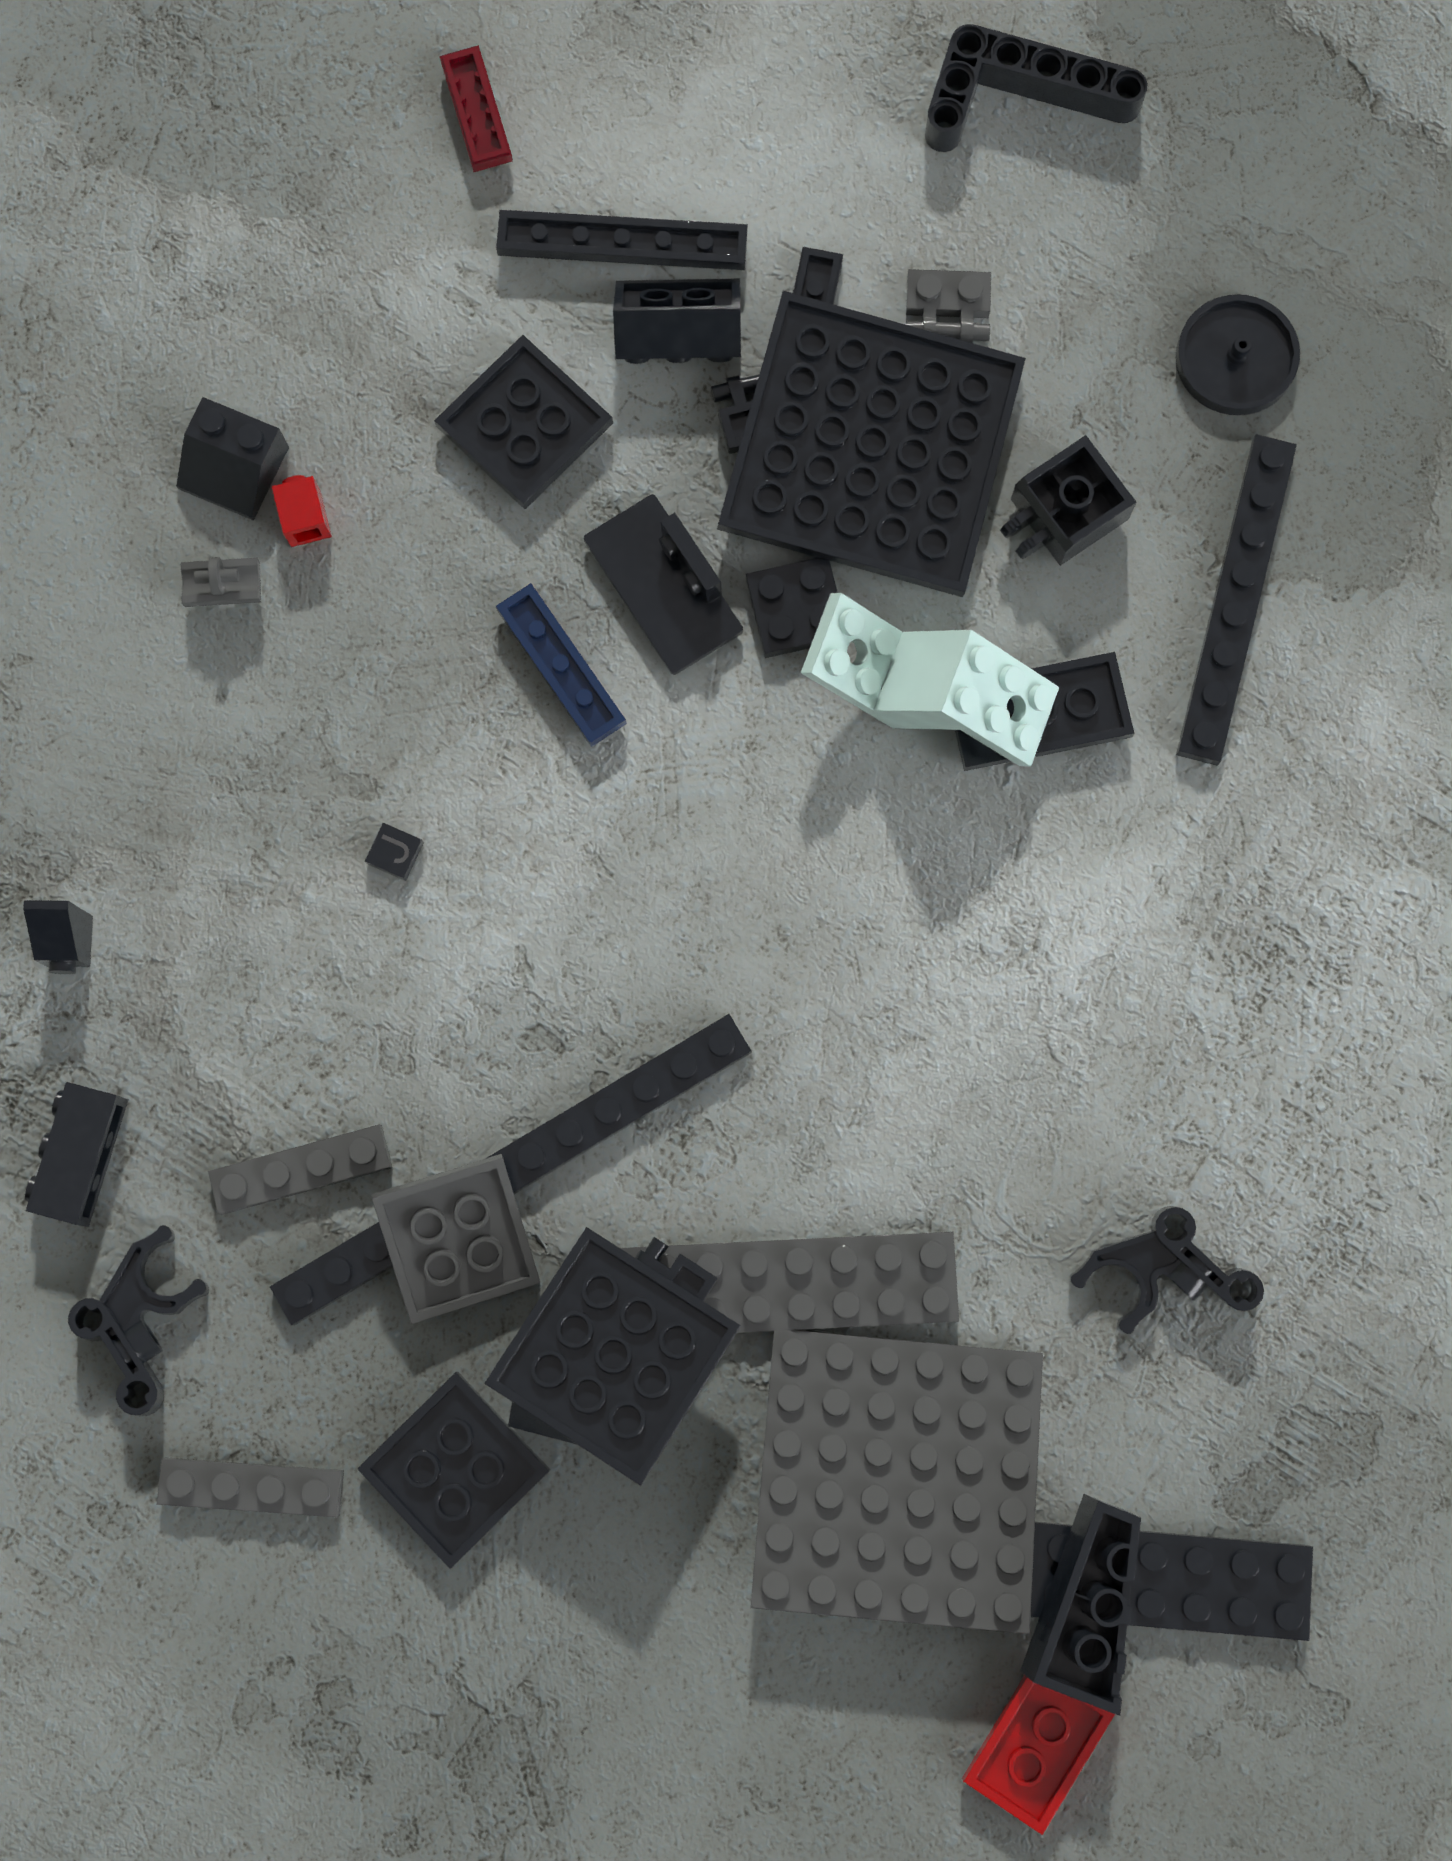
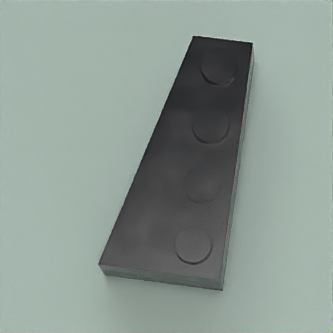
(1088, 1609)

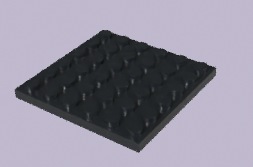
(872, 444)

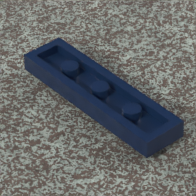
(561, 665)

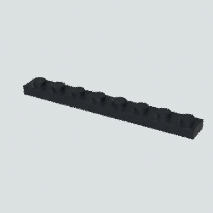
(1236, 600)

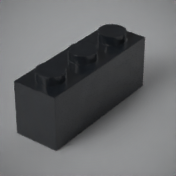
(75, 1154)

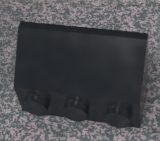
(677, 320)

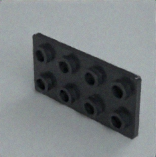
(664, 583)

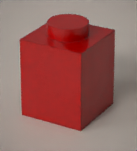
(301, 510)

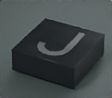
(394, 851)

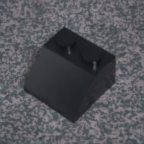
(229, 458)

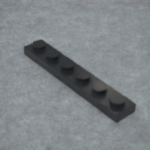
(622, 239)

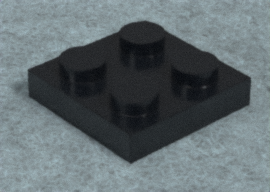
(790, 603)

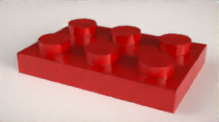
(1036, 1752)

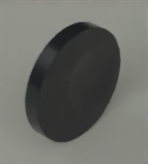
(1237, 354)

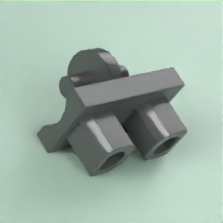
(221, 582)

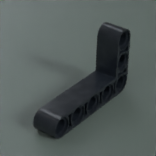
(1026, 81)

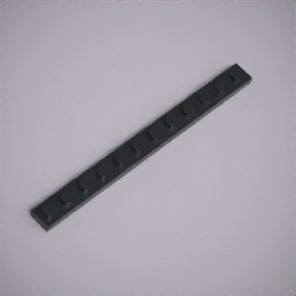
(532, 1156)

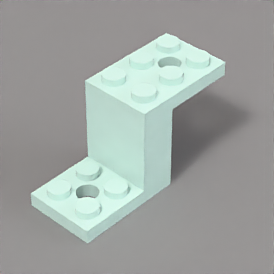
(930, 679)

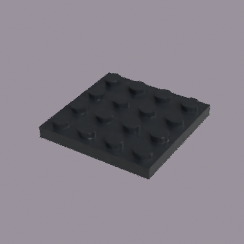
(613, 1356)

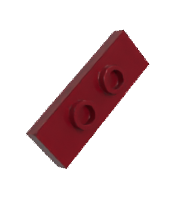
(476, 108)

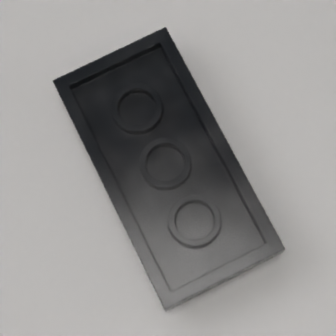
(1085, 713)

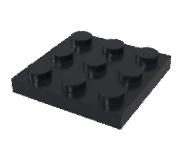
(523, 421)
(453, 1469)

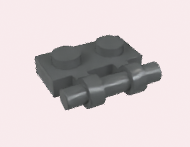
(950, 295)

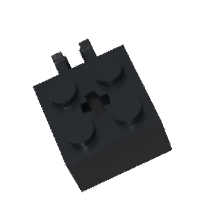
(1059, 525)

